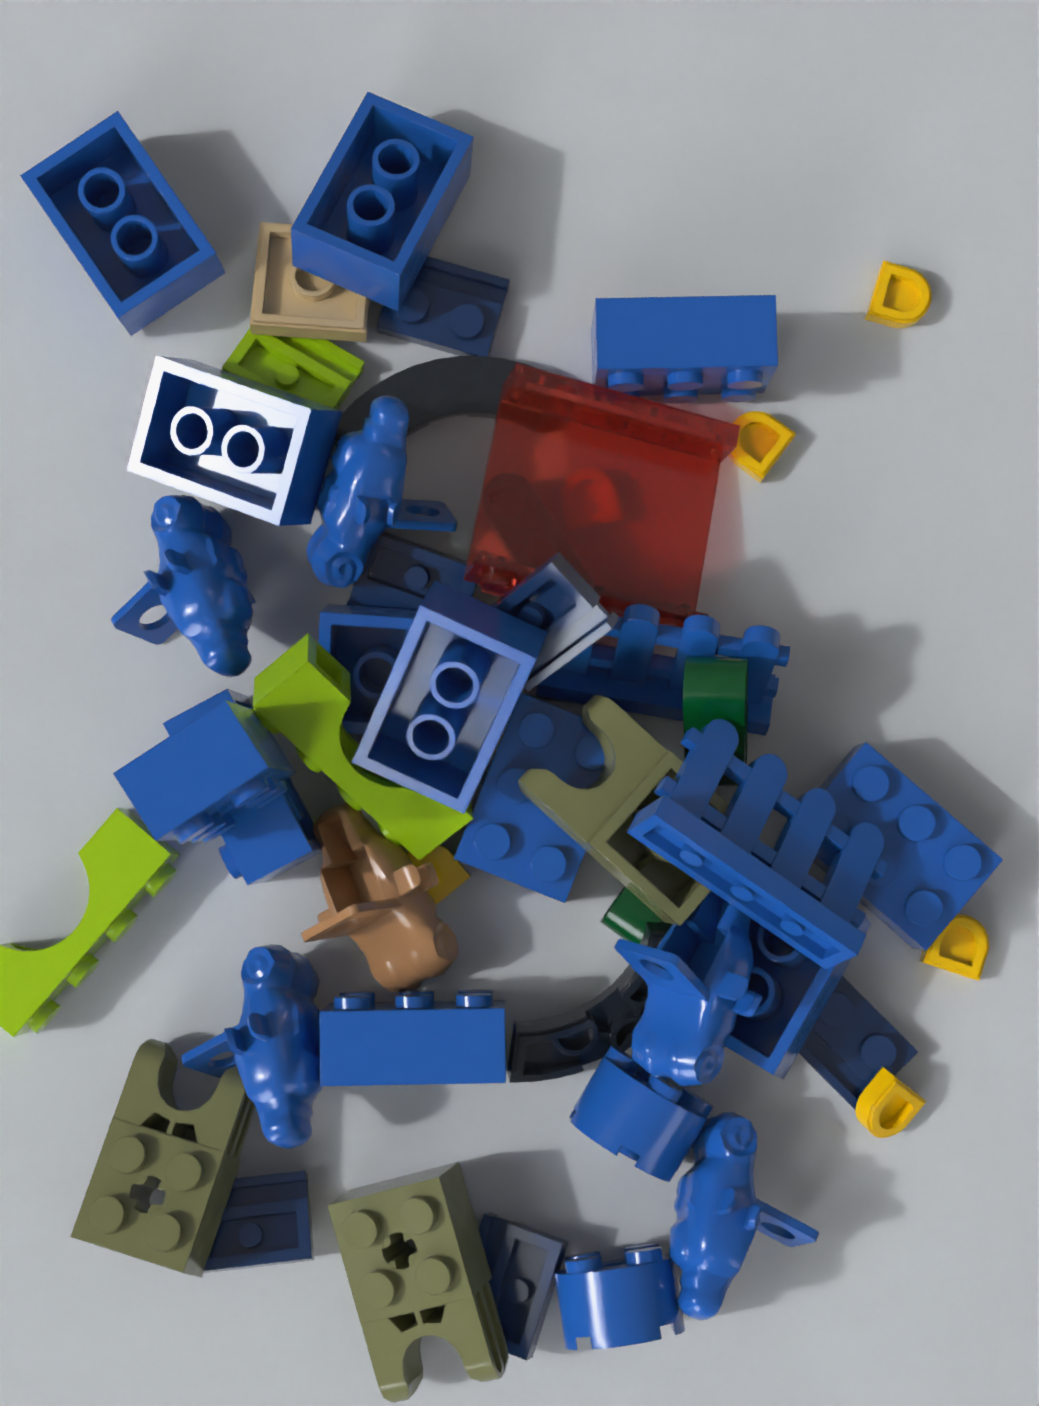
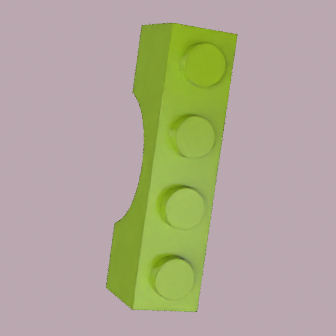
(305, 701)
(121, 868)

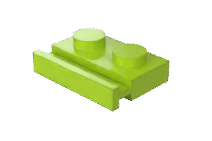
(297, 366)

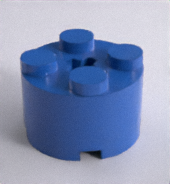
(639, 1115)
(620, 1298)

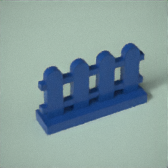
(654, 682)
(747, 873)

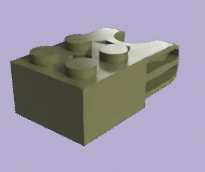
(604, 811)
(169, 1150)
(421, 1291)

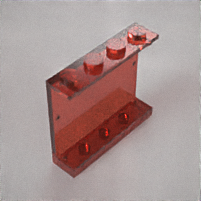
(605, 484)

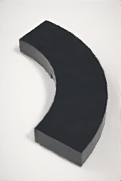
(437, 391)
(568, 1041)

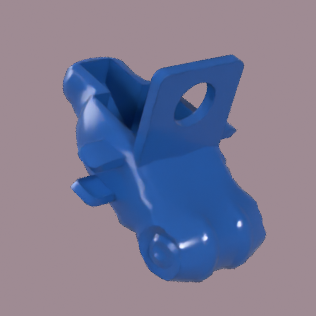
(366, 496)
(198, 584)
(694, 992)
(273, 1043)
(721, 1215)

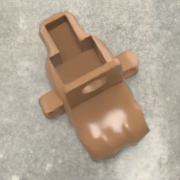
(380, 902)

